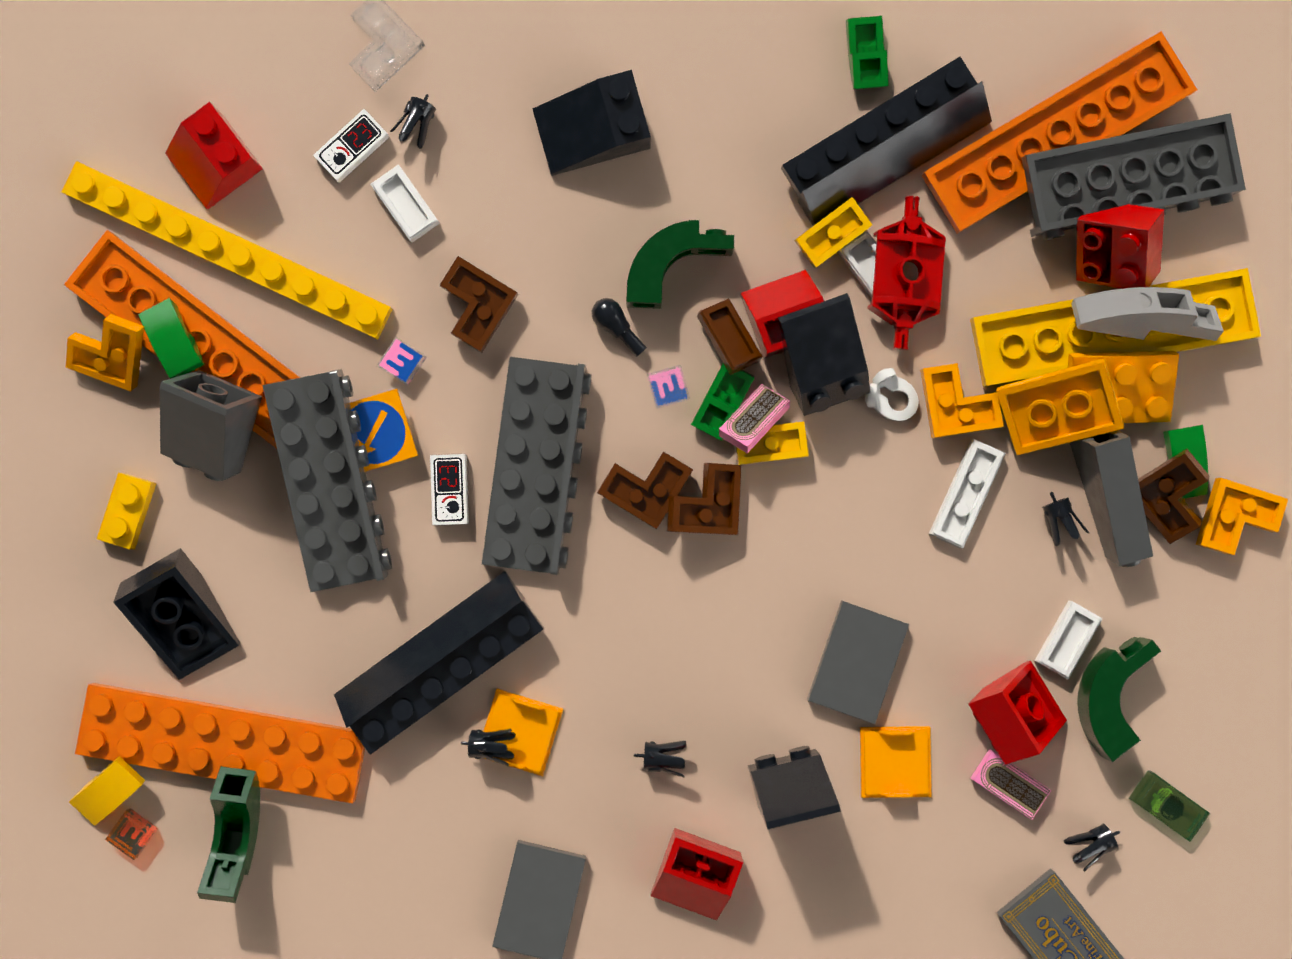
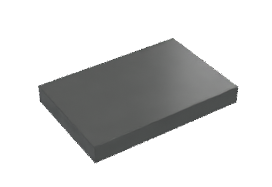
(858, 662)
(539, 901)

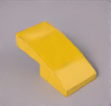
(107, 791)

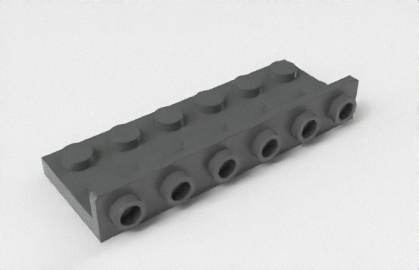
(1145, 168)
(536, 465)
(327, 480)

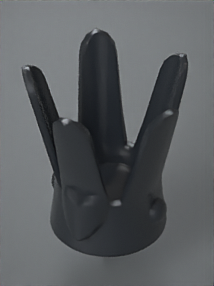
(418, 110)
(1062, 509)
(484, 745)
(656, 761)
(1103, 842)

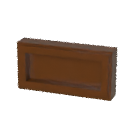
(729, 336)

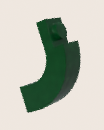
(662, 251)
(1100, 696)
(236, 815)

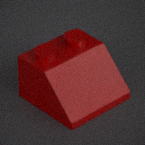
(211, 155)
(1018, 713)

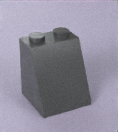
(206, 423)

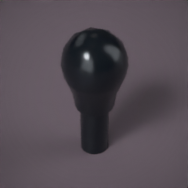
(611, 318)

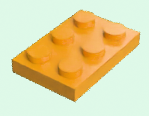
(1141, 382)
(1060, 407)

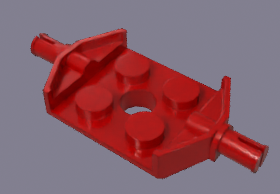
(894, 296)

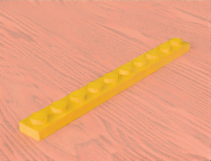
(227, 250)

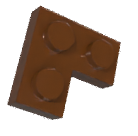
(486, 300)
(1163, 494)
(646, 498)
(716, 510)

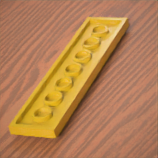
(1040, 337)

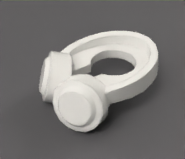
(888, 379)

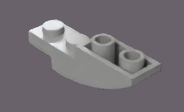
(1142, 309)

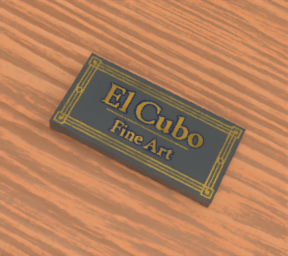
(1054, 923)

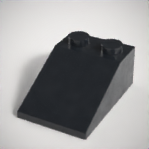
(593, 124)
(824, 355)
(176, 614)
(792, 787)

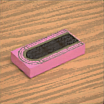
(754, 418)
(1010, 784)

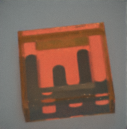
(131, 834)

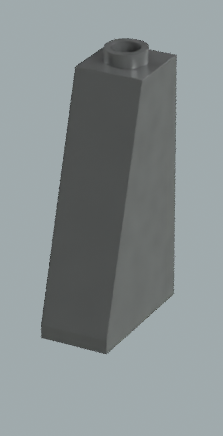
(1114, 496)

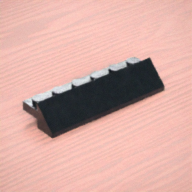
(889, 141)
(437, 662)

